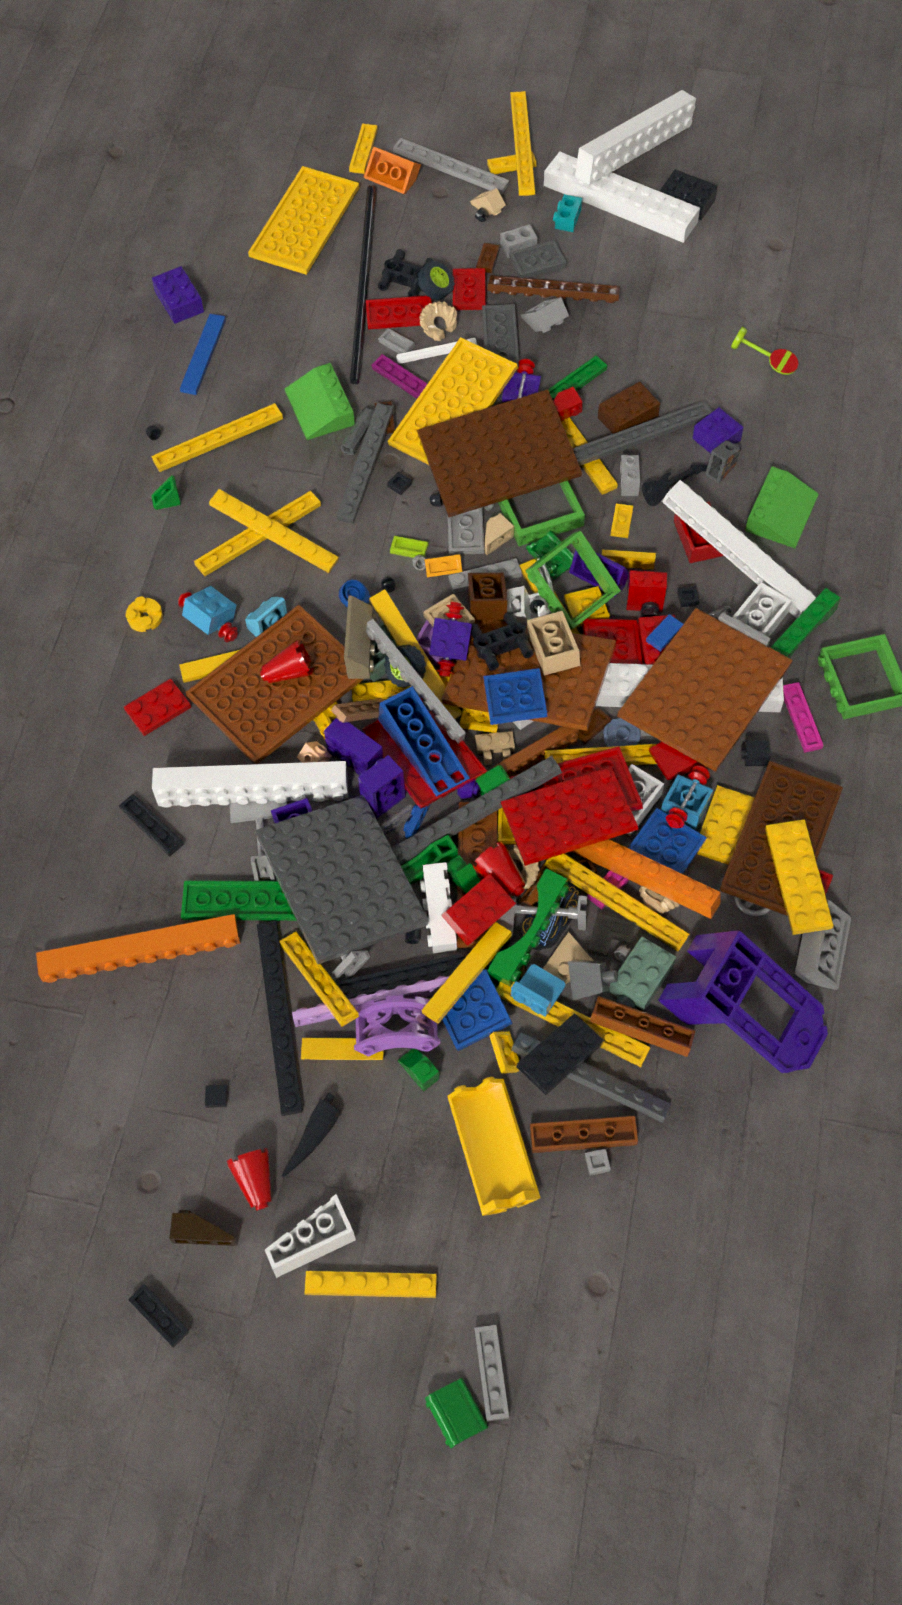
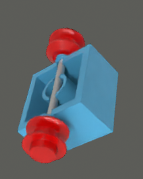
(210, 612)
(688, 799)

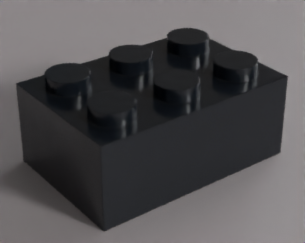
(691, 190)

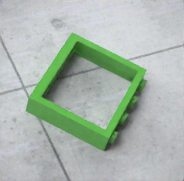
(555, 525)
(594, 565)
(889, 664)

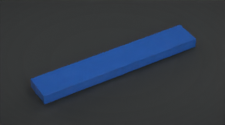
(202, 354)

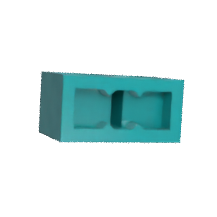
(568, 213)

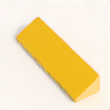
(334, 1049)

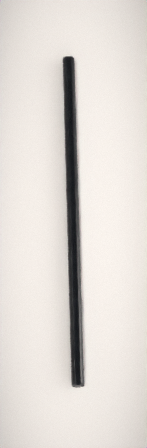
(362, 286)

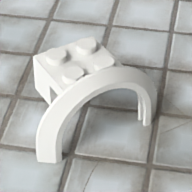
(520, 600)

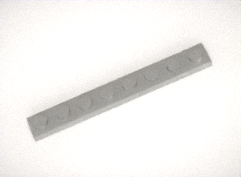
(450, 165)
(409, 675)

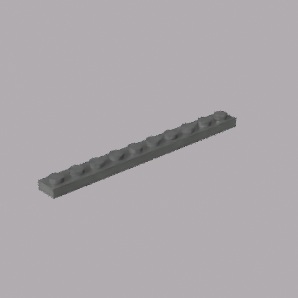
(641, 433)
(477, 809)

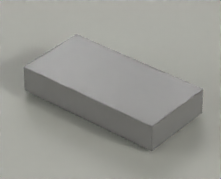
(396, 341)

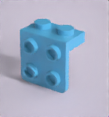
(538, 990)

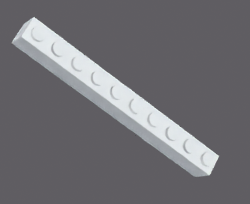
(736, 546)

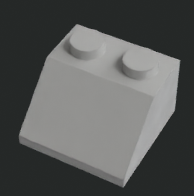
(545, 315)

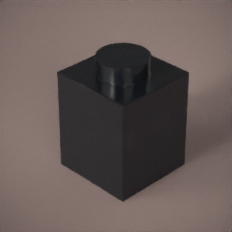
(756, 753)

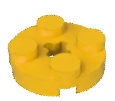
(142, 605)

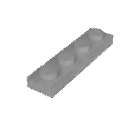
(510, 568)
(491, 1373)

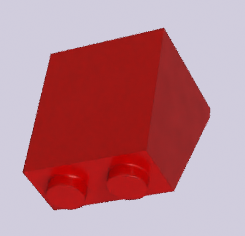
(646, 587)

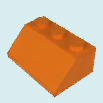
(391, 170)

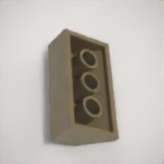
(358, 645)

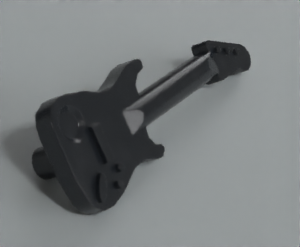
(656, 490)

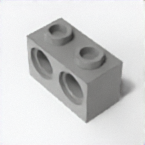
(517, 239)
(629, 475)

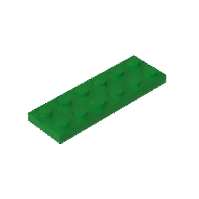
(243, 898)

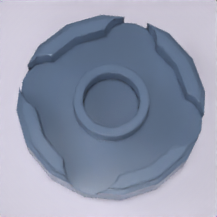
(621, 733)

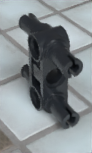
(401, 273)
(501, 641)

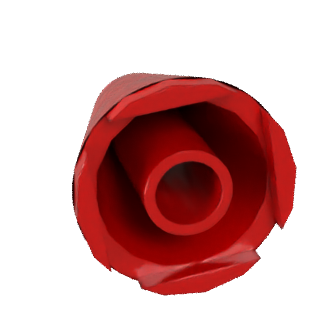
(288, 664)
(502, 867)
(253, 1177)

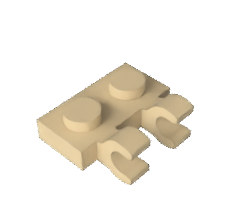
(494, 743)

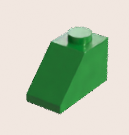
(419, 1068)

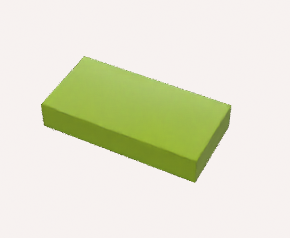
(408, 547)

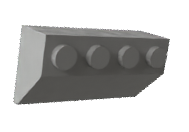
(823, 951)

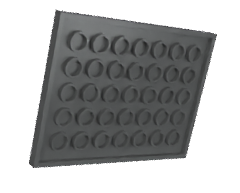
(341, 879)

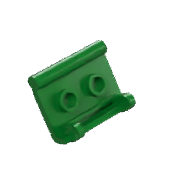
(559, 563)
(456, 1412)

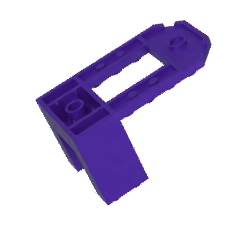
(729, 969)

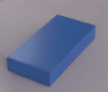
(664, 632)

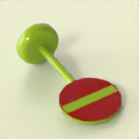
(780, 360)

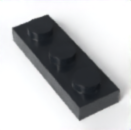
(158, 1315)

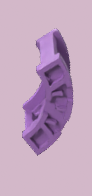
(382, 1038)

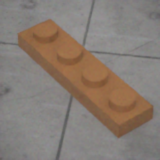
(357, 710)

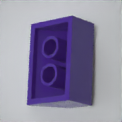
(617, 571)

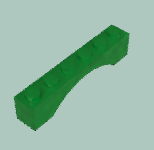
(815, 614)
(437, 852)
(508, 962)

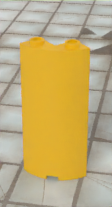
(493, 1146)

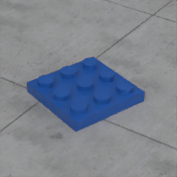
(515, 696)
(667, 845)
(476, 1013)

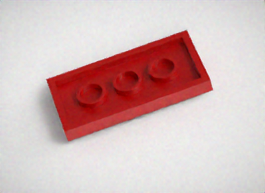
(395, 312)

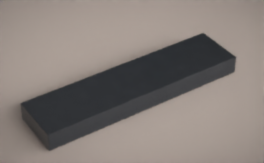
(151, 825)

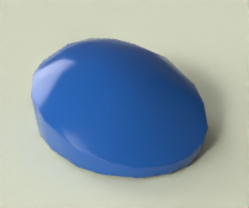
(353, 588)

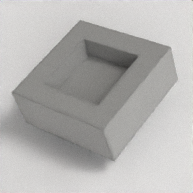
(597, 1162)

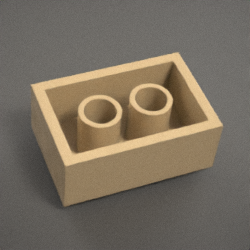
(553, 643)

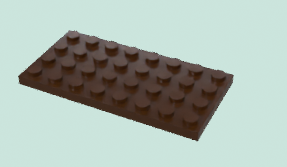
(781, 798)

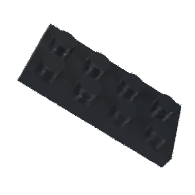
(560, 1054)

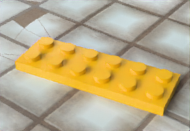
(798, 877)

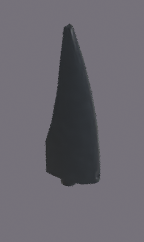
(317, 1128)

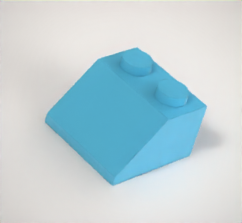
(266, 615)

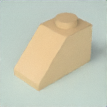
(489, 201)
(497, 533)

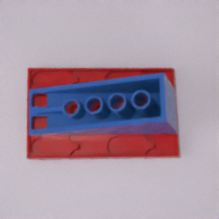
(422, 749)

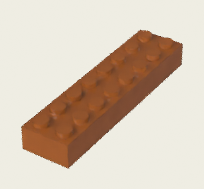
(534, 753)
(642, 1026)
(583, 1134)

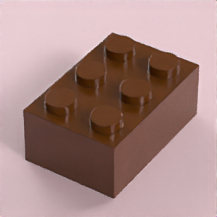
(628, 408)
(487, 596)

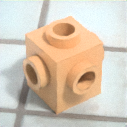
(313, 753)

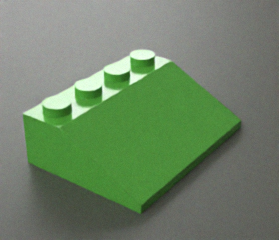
(320, 402)
(781, 508)

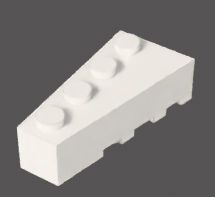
(437, 902)
(311, 1239)

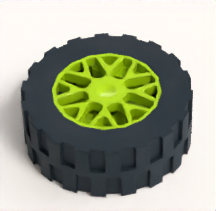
(436, 280)
(414, 658)

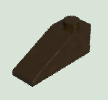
(192, 1229)

